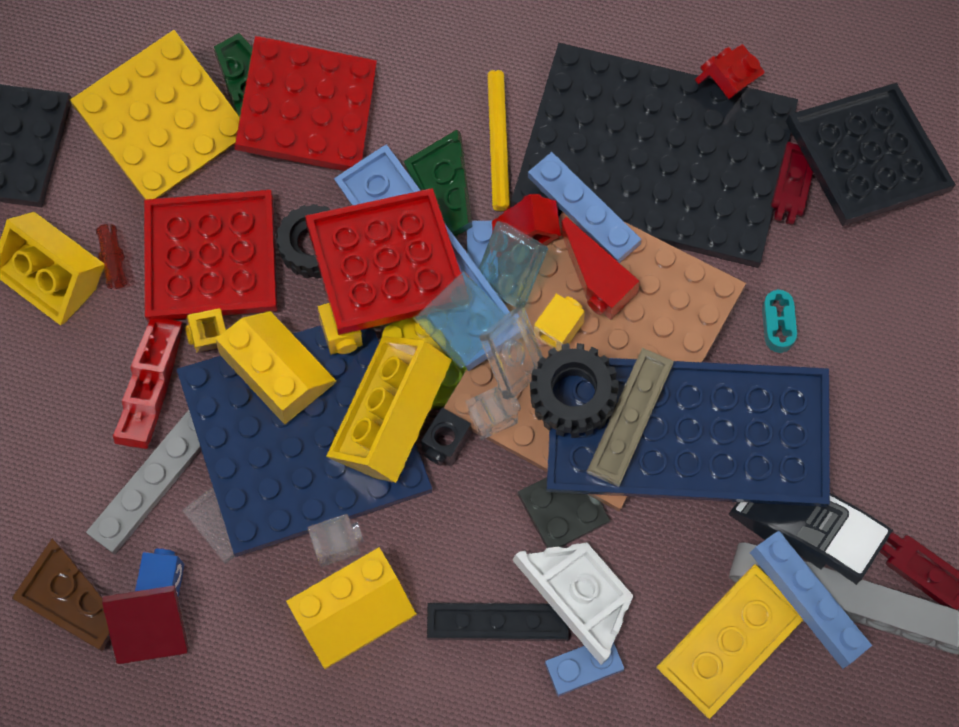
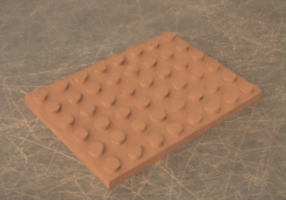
(673, 315)

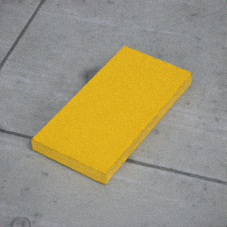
(730, 641)

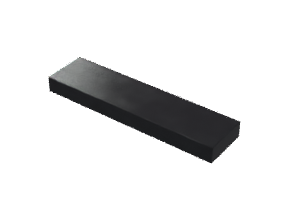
(494, 622)

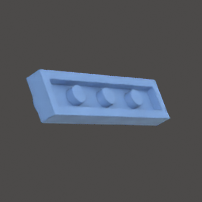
(584, 207)
(810, 599)

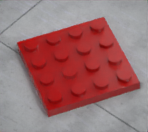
(305, 104)
(209, 254)
(382, 258)

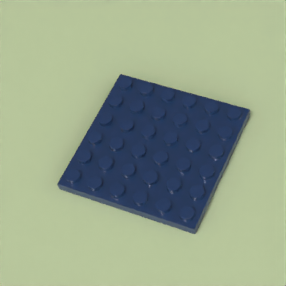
(275, 474)

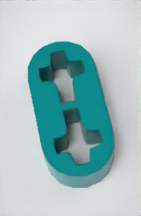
(786, 320)

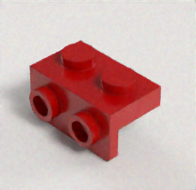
(732, 70)

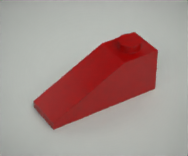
(602, 278)

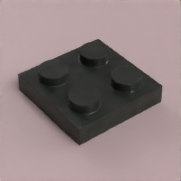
(561, 516)

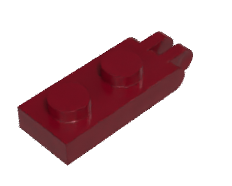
(791, 184)
(923, 569)

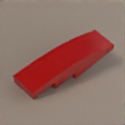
(149, 383)

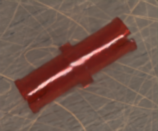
(111, 256)

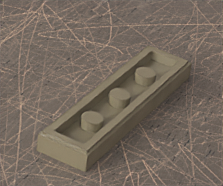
(630, 417)

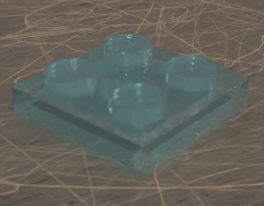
(512, 263)
(459, 318)

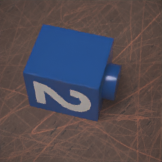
(160, 570)

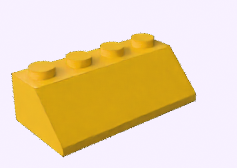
(389, 407)

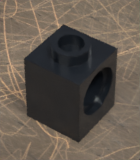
(446, 424)

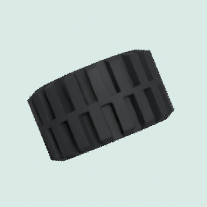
(573, 363)

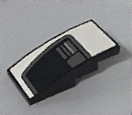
(822, 535)

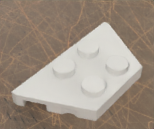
(580, 592)

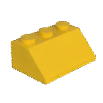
(47, 266)
(274, 364)
(351, 608)

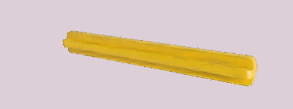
(498, 141)

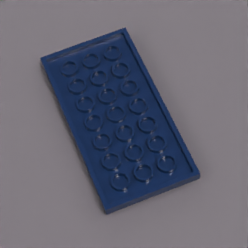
(712, 436)

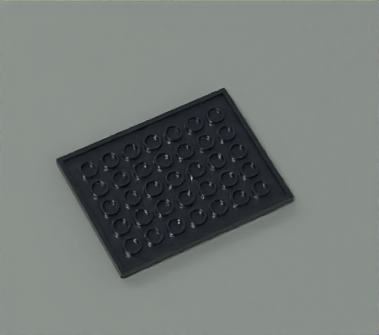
(664, 150)

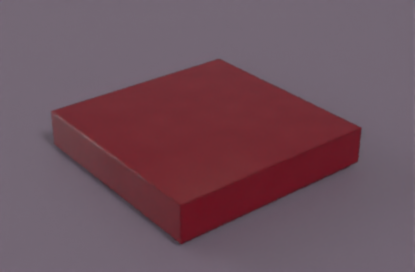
(145, 624)

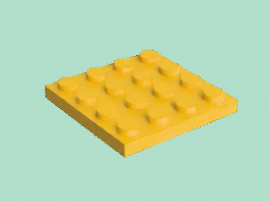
(159, 116)

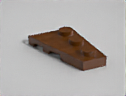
(64, 596)

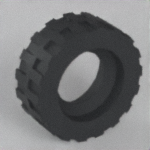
(288, 237)

